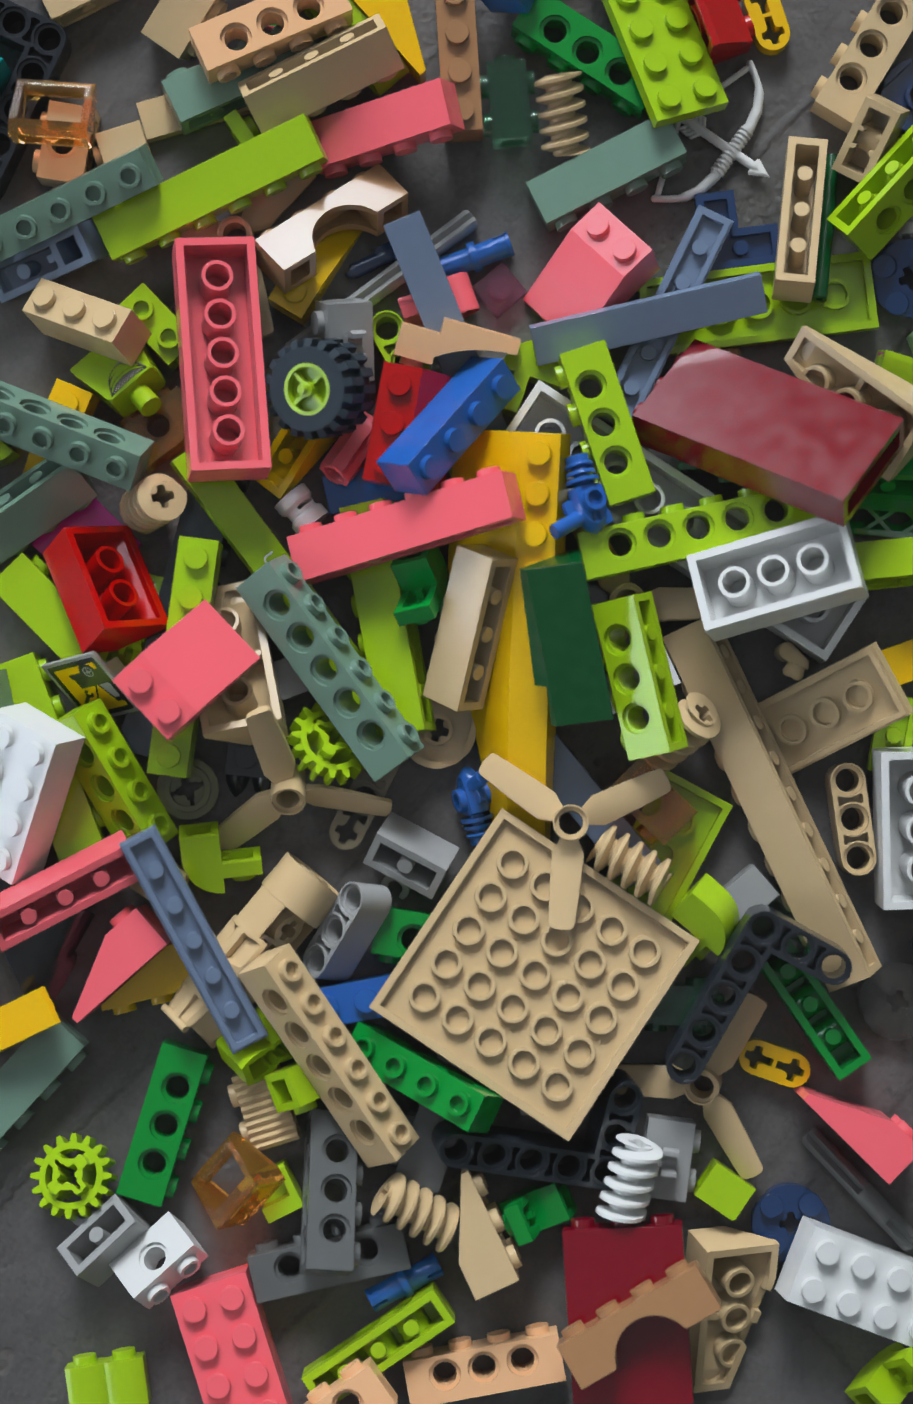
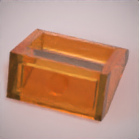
(48, 131)
(260, 1182)

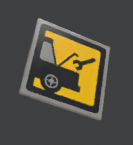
(90, 678)

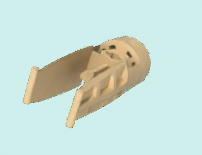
(278, 914)

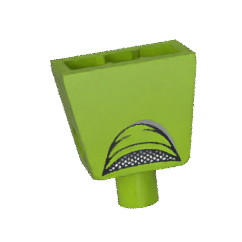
(121, 385)

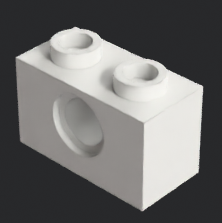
(139, 1261)

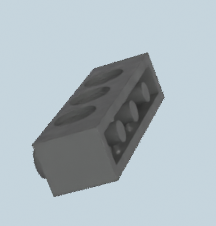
(318, 1254)
(273, 1282)

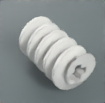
(632, 1181)

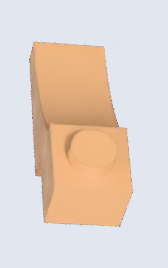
(421, 345)

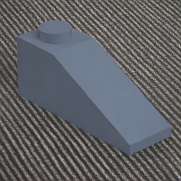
(51, 259)

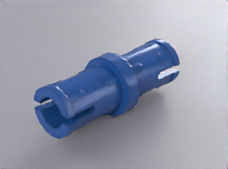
(478, 255)
(404, 1282)

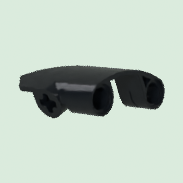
(49, 955)

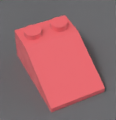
(592, 268)
(186, 670)
(123, 953)
(876, 1138)

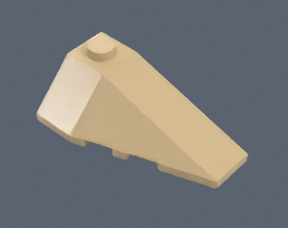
(851, 375)
(256, 688)
(740, 1271)

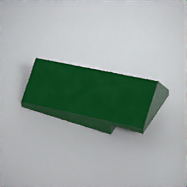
(565, 640)

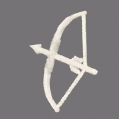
(731, 151)

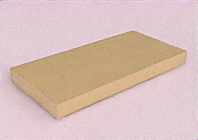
(835, 707)

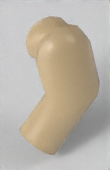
(796, 661)

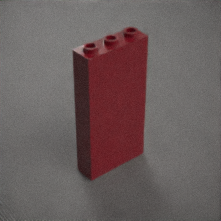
(769, 431)
(605, 1265)

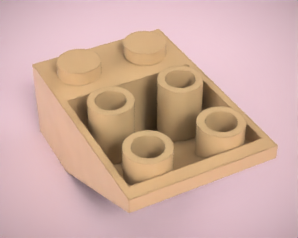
(484, 1253)

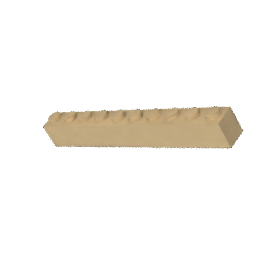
(772, 800)

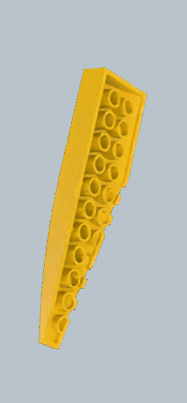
(515, 710)

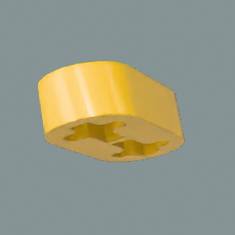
(778, 22)
(770, 1071)

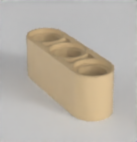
(862, 834)

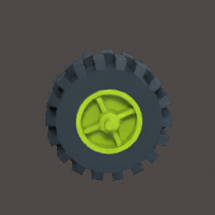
(320, 388)

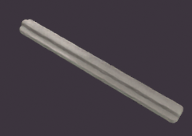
(393, 277)

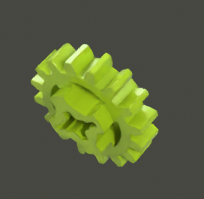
(322, 747)
(61, 1186)

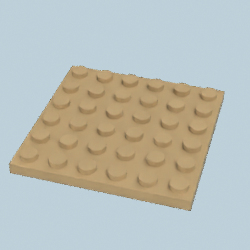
(526, 1003)

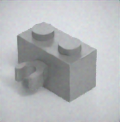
(346, 320)
(410, 856)
(678, 1141)
(102, 1239)

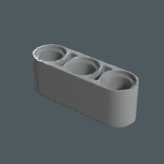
(347, 931)

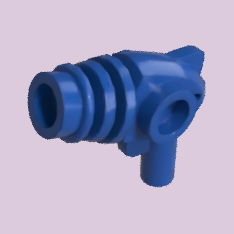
(586, 500)
(473, 799)

